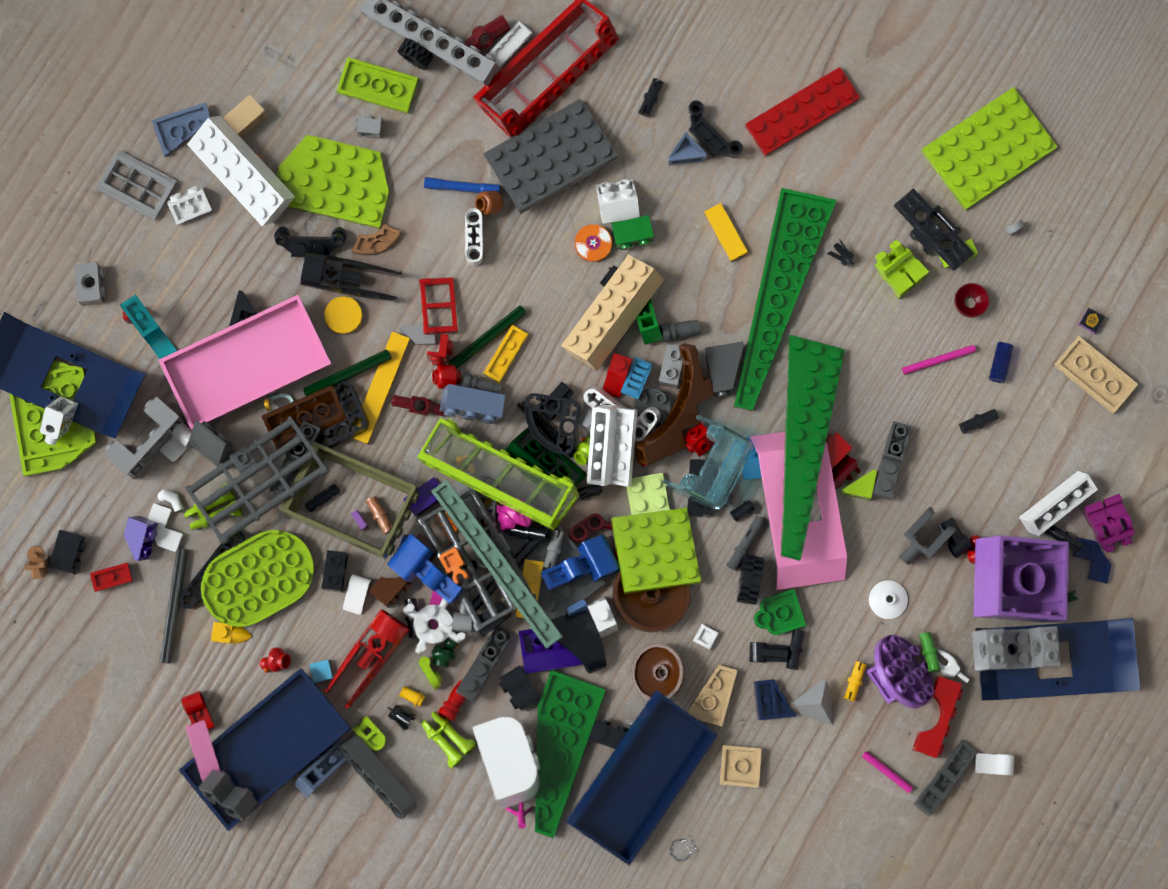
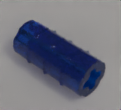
(1001, 362)

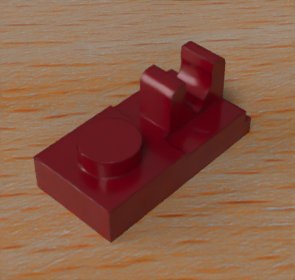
(843, 470)

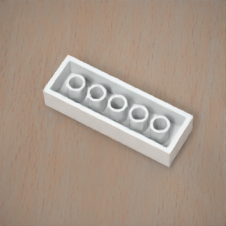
(241, 170)

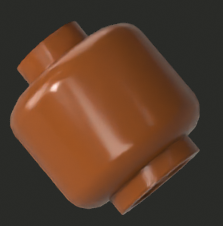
(489, 202)

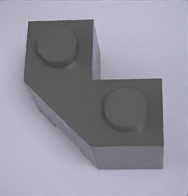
(220, 789)

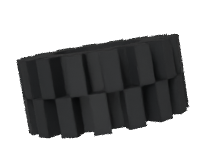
(415, 54)

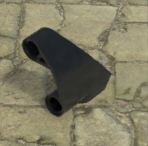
(582, 640)

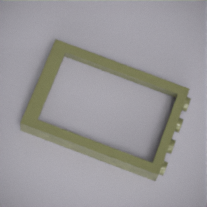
(291, 505)

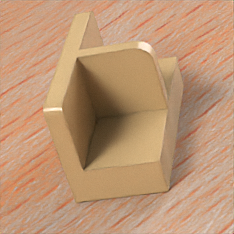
(245, 116)

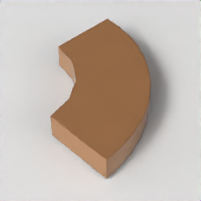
(377, 242)

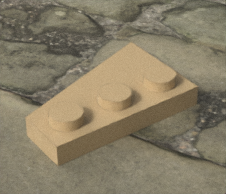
(714, 697)

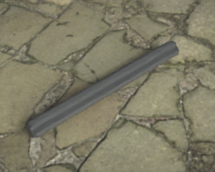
(173, 606)

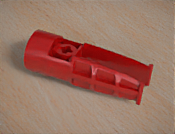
(387, 629)

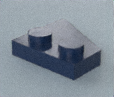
(770, 701)

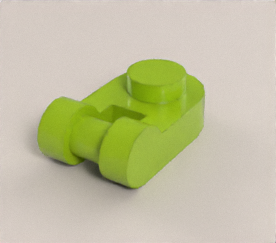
(433, 678)
(375, 739)

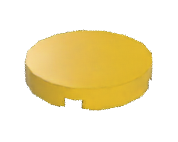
(343, 315)

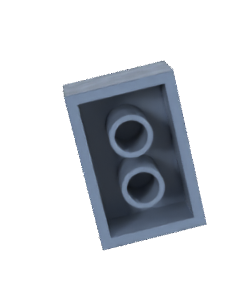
(472, 403)

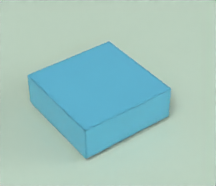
(321, 671)

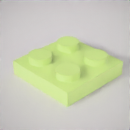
(647, 494)

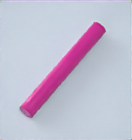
(886, 771)

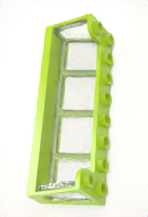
(498, 475)

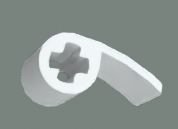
(178, 443)
(356, 593)
(995, 764)

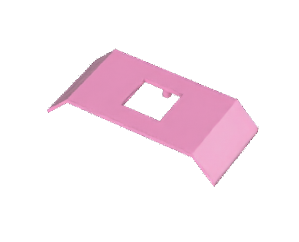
(824, 546)

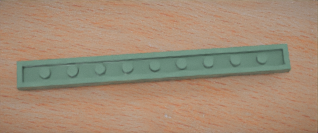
(497, 564)

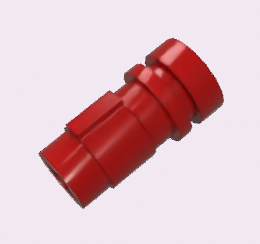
(452, 705)

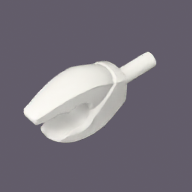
(952, 667)

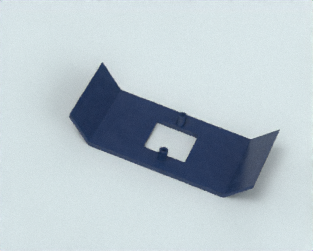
(28, 357)
(1100, 657)

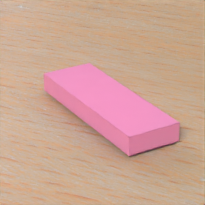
(202, 748)

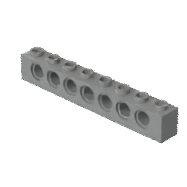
(482, 73)

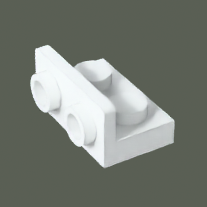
(189, 204)

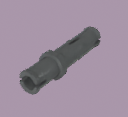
(746, 543)

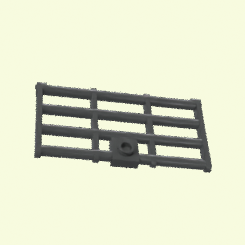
(248, 467)
(500, 542)

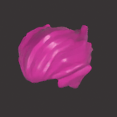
(510, 517)

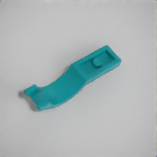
(147, 327)

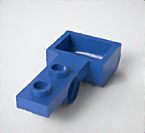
(595, 560)
(414, 561)

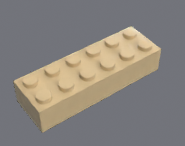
(612, 312)

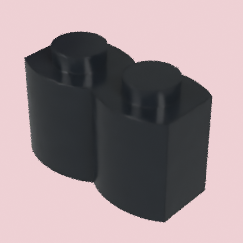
(519, 688)

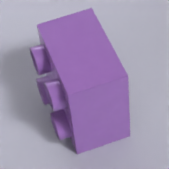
(1021, 579)

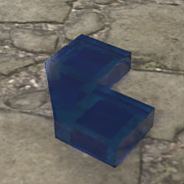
(1099, 565)

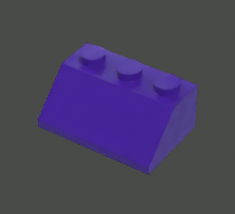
(539, 658)

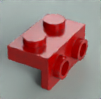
(445, 350)

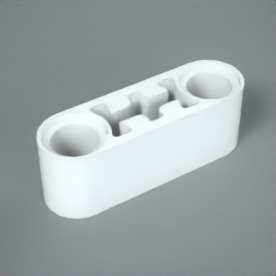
(469, 247)

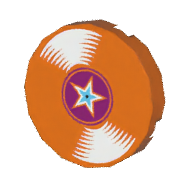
(593, 243)

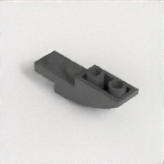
(311, 434)
(891, 460)
(484, 663)

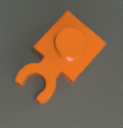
(453, 562)

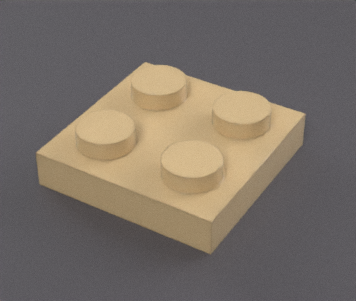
(740, 766)

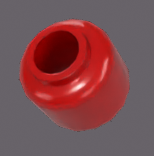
(445, 375)

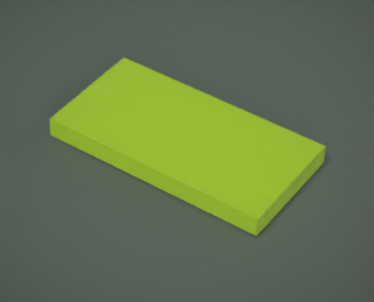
(377, 85)

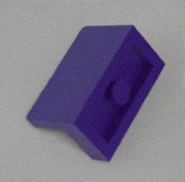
(426, 498)

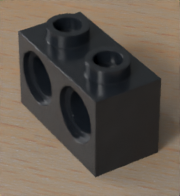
(335, 571)

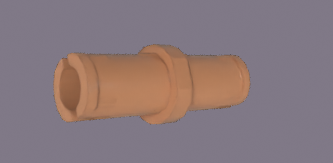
(379, 514)

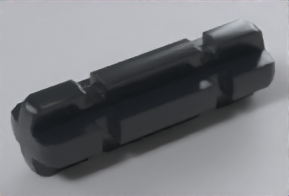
(322, 497)

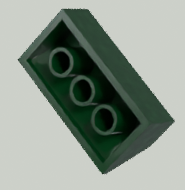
(535, 454)

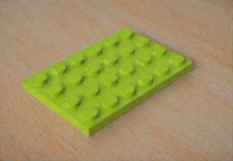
(989, 148)

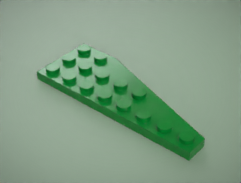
(563, 729)

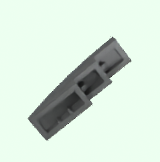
(945, 778)

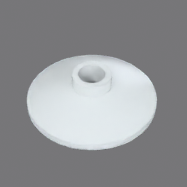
(878, 601)

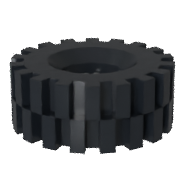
(750, 579)

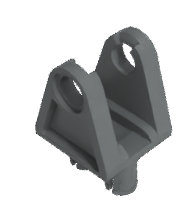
(916, 548)

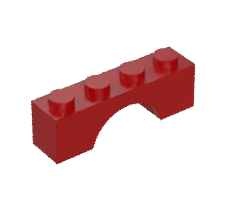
(946, 694)

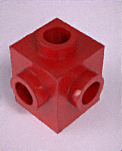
(697, 440)

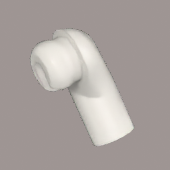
(173, 497)

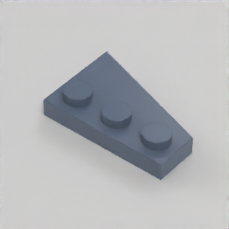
(179, 126)

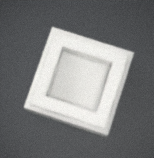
(705, 637)

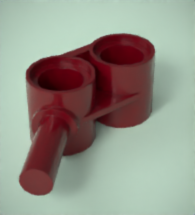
(587, 529)

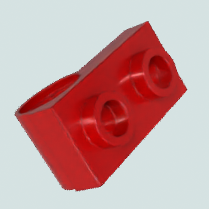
(197, 709)

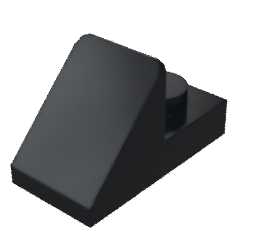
(241, 307)
(485, 615)

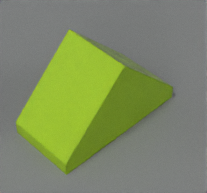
(862, 487)

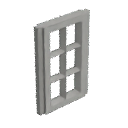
(129, 200)

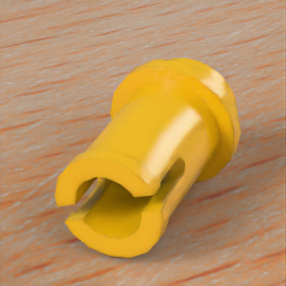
(412, 696)

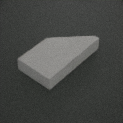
(415, 333)

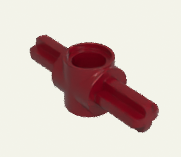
(409, 403)

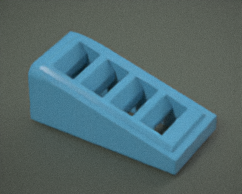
(641, 368)

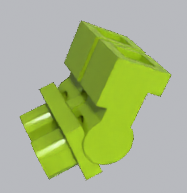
(894, 263)

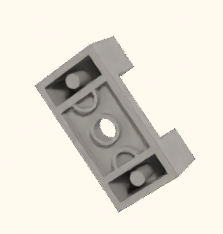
(133, 463)
(1032, 648)

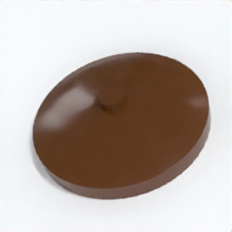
(651, 609)

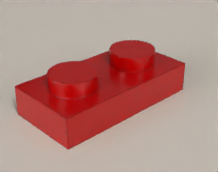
(111, 577)

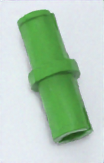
(930, 652)

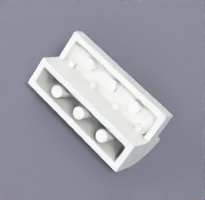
(611, 445)

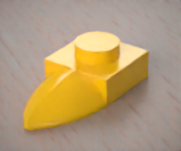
(229, 634)

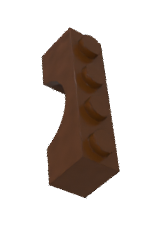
(388, 589)

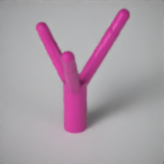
(520, 814)

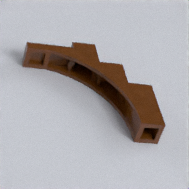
(693, 390)

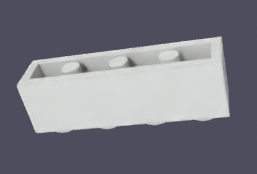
(1058, 503)

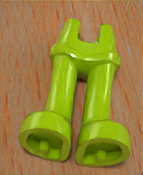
(202, 522)
(465, 745)

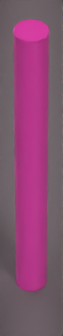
(938, 359)

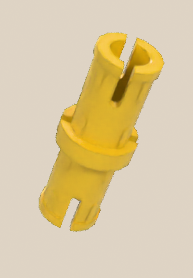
(855, 681)

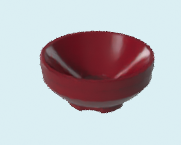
(973, 291)

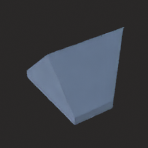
(686, 152)

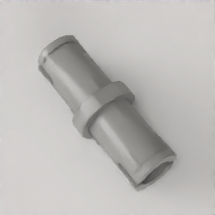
(553, 549)

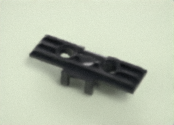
(930, 234)

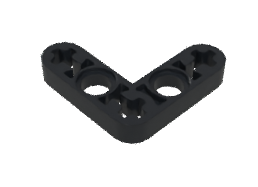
(352, 418)

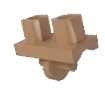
(37, 562)

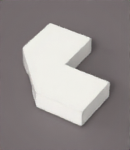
(165, 537)

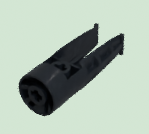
(315, 271)

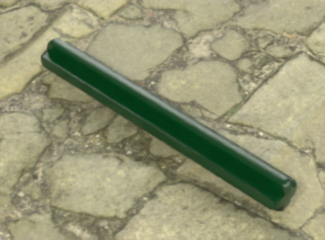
(487, 337)
(349, 372)

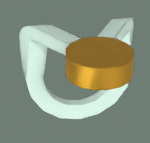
(268, 402)

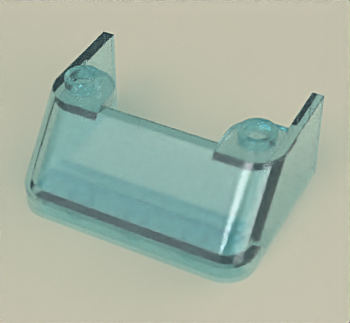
(720, 468)

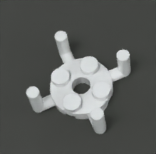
(424, 633)

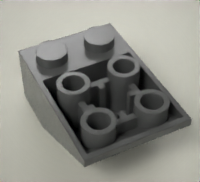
(210, 443)

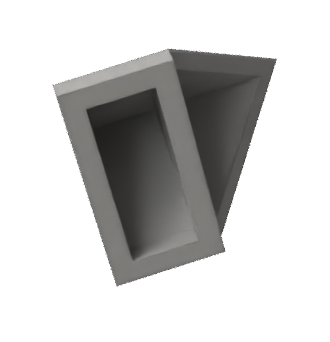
(816, 703)

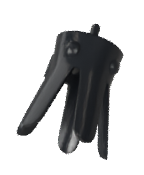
(845, 257)
(401, 716)

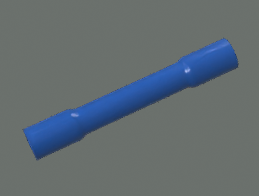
(439, 184)

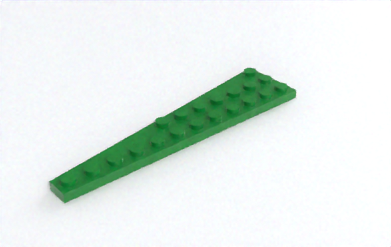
(791, 249)
(810, 399)

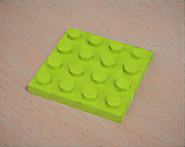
(655, 550)

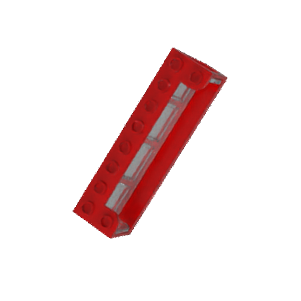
(546, 67)

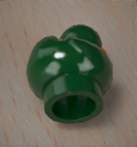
(444, 656)

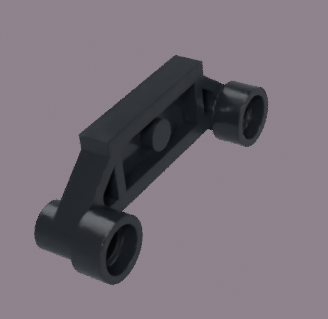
(708, 136)
(300, 245)

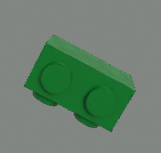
(632, 232)

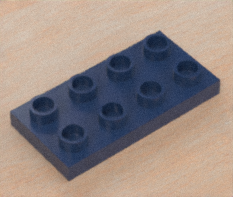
(273, 742)
(642, 778)

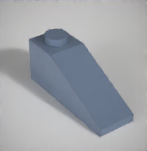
(320, 770)

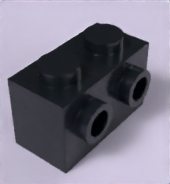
(607, 735)

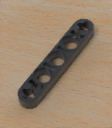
(200, 574)

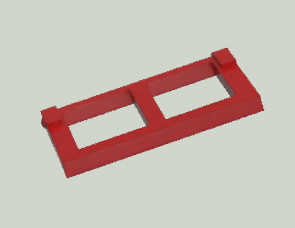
(425, 306)

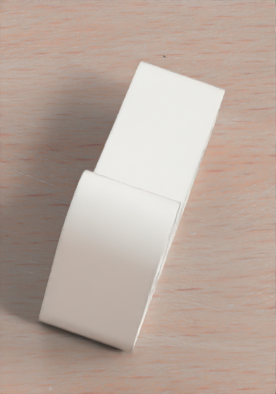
(642, 421)

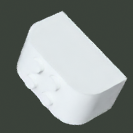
(508, 760)

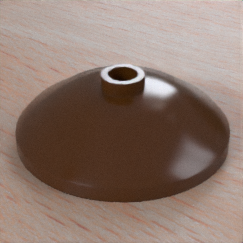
(649, 667)

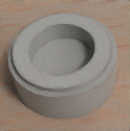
(1015, 227)

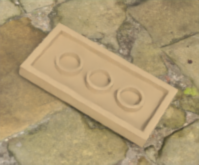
(1095, 374)

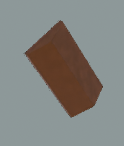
(318, 409)

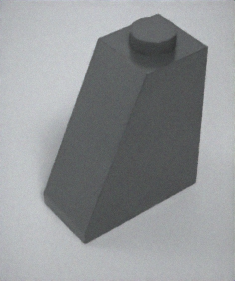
(722, 366)

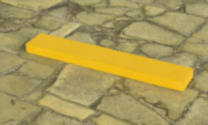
(382, 384)

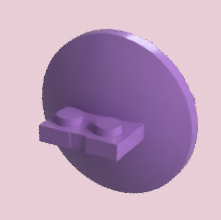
(900, 674)

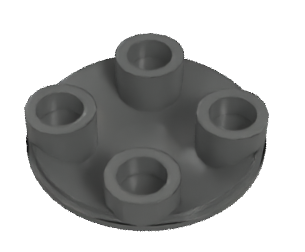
(653, 398)

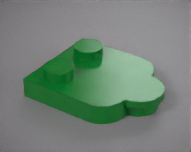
(780, 613)

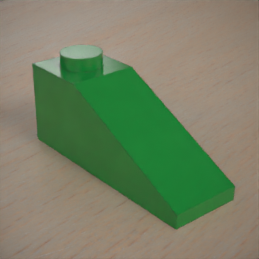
(649, 324)

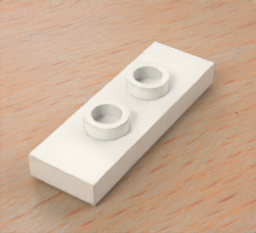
(510, 44)

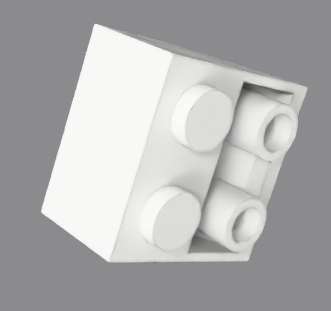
(617, 201)

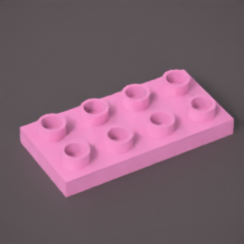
(245, 362)

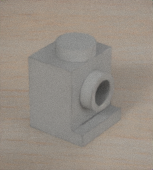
(369, 126)

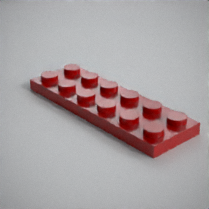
(802, 111)

